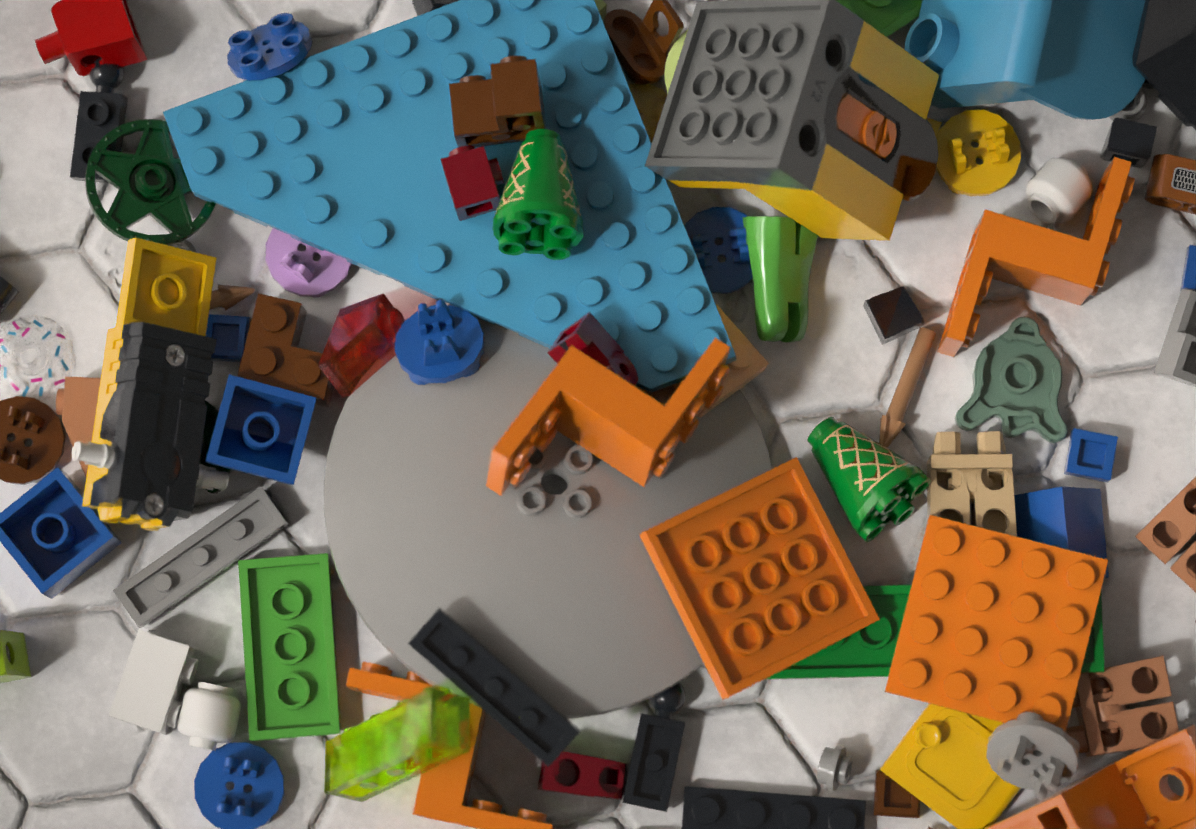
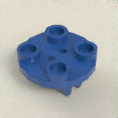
(269, 48)
(727, 225)
(439, 344)
(242, 765)

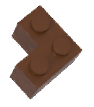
(498, 107)
(273, 351)

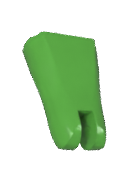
(781, 268)

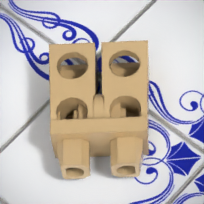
(972, 479)

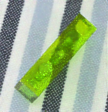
(398, 744)

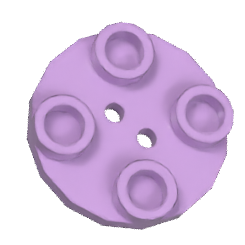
(298, 271)

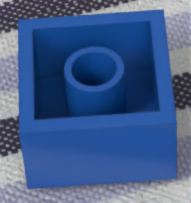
(54, 534)

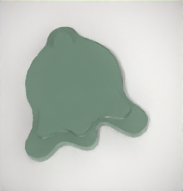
(1018, 384)

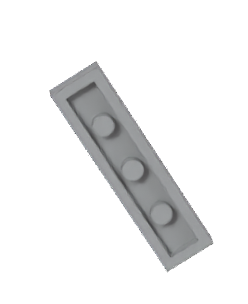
(200, 557)

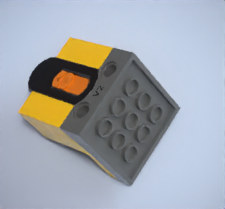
(799, 113)

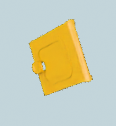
(948, 768)

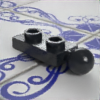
(98, 115)
(656, 752)

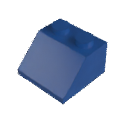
(261, 429)

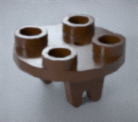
(34, 421)

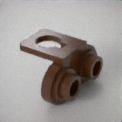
(638, 42)

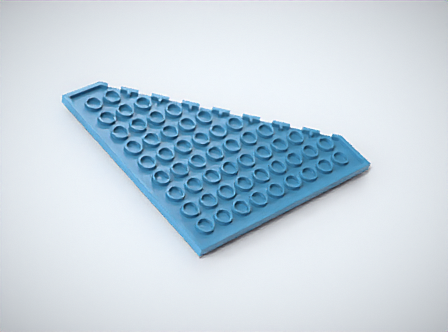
(353, 166)

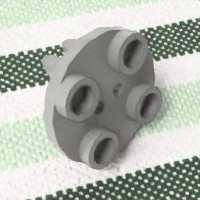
(1033, 754)

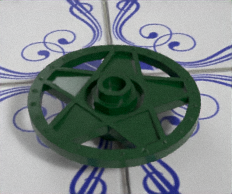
(147, 184)

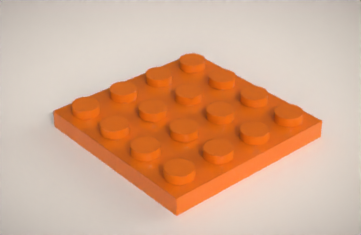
(759, 577)
(995, 624)

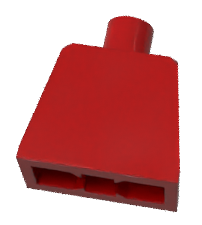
(92, 31)

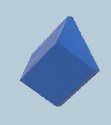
(1063, 519)

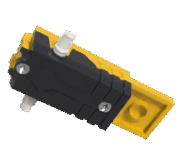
(153, 392)

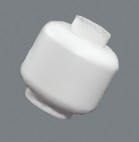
(1058, 190)
(209, 715)

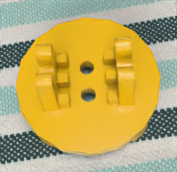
(996, 147)

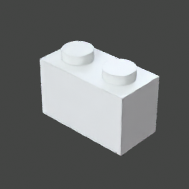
(154, 682)

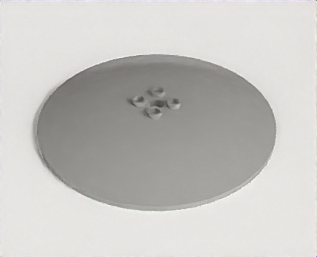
(531, 574)

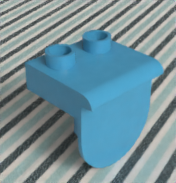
(1045, 51)

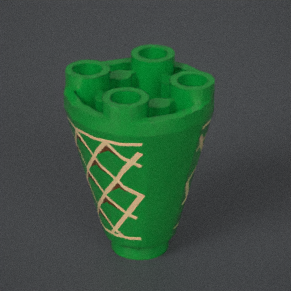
(539, 201)
(866, 477)

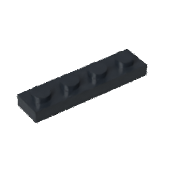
(494, 687)
(761, 810)

